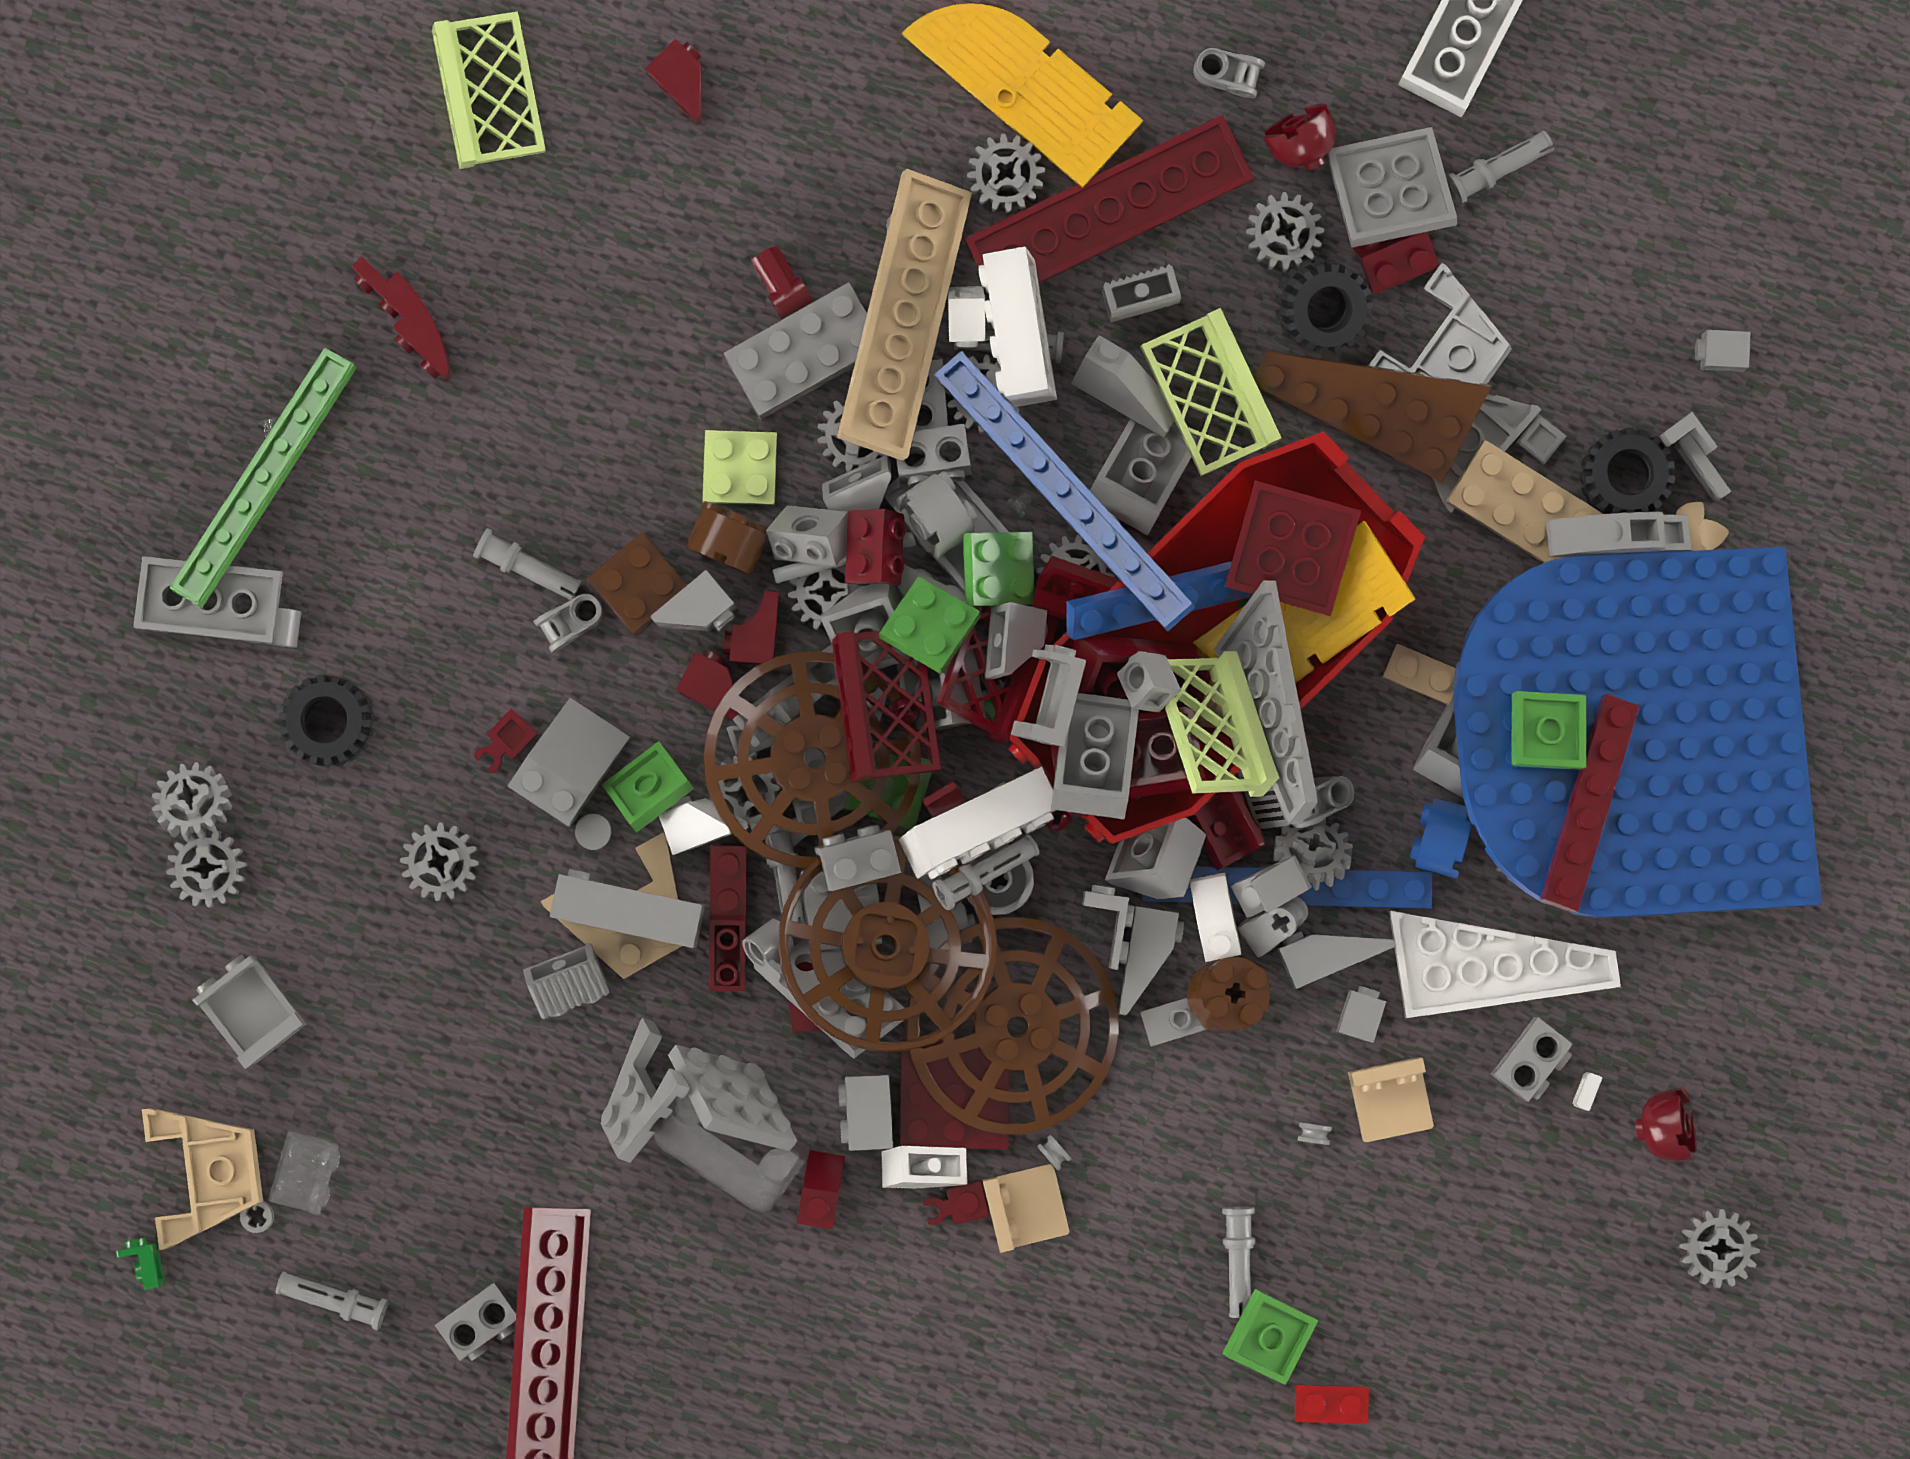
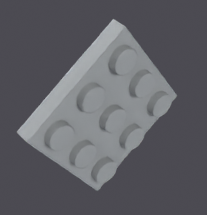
(1392, 187)
(733, 1098)

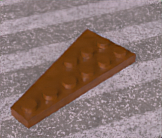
(1393, 410)

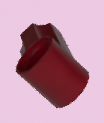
(786, 291)

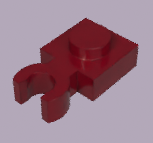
(509, 737)
(963, 1203)

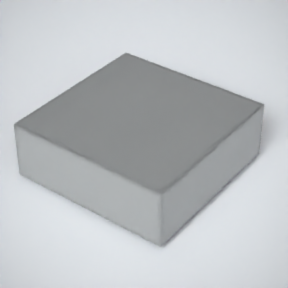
(1540, 439)

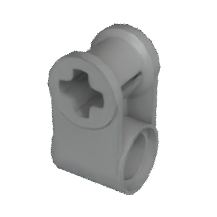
(1231, 72)
(568, 621)
(1333, 795)
(1270, 928)

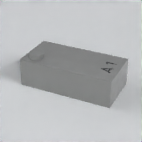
(626, 910)

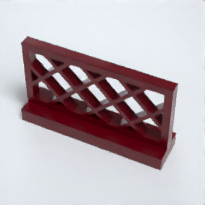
(1014, 691)
(856, 715)

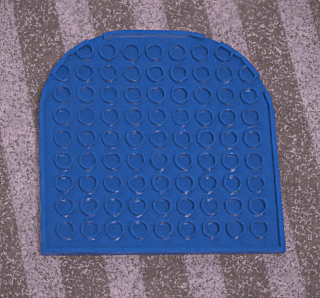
(1717, 760)

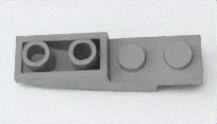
(1618, 534)

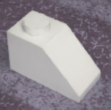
(966, 315)
(693, 824)
(1215, 917)
(923, 1167)

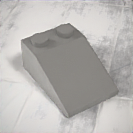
(1141, 474)
(1096, 758)
(569, 762)

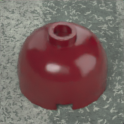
(1303, 138)
(1667, 1126)

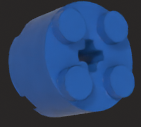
(1443, 838)

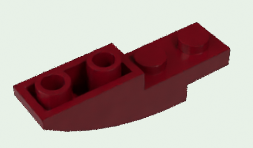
(416, 327)
(727, 916)

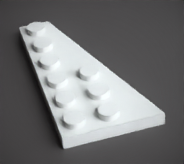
(1470, 966)

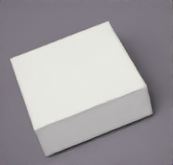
(1587, 1091)

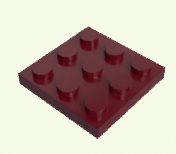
(1296, 543)
(928, 1125)

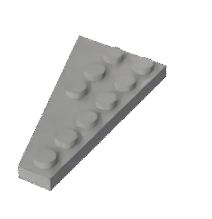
(1266, 662)

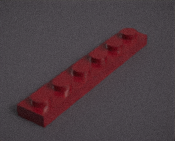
(1589, 803)

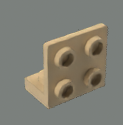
(1391, 1099)
(1026, 1207)

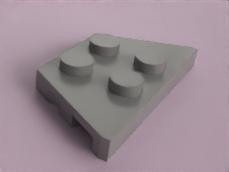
(1497, 422)

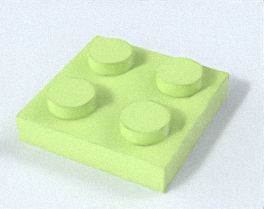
(739, 467)

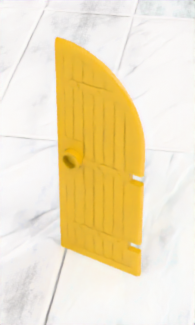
(1035, 94)
(1365, 587)

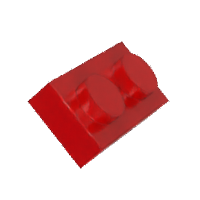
(1331, 1404)

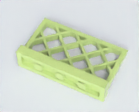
(457, 95)
(1241, 387)
(1239, 722)

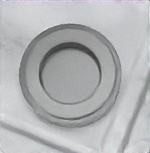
(593, 831)

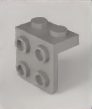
(1104, 898)

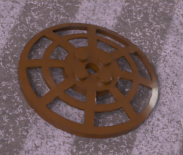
(788, 762)
(886, 972)
(1030, 1047)

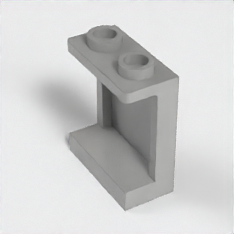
(1057, 699)
(249, 1010)

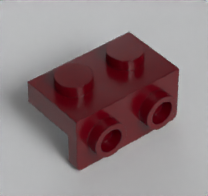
(1396, 260)
(875, 547)
(1065, 582)
(1227, 828)

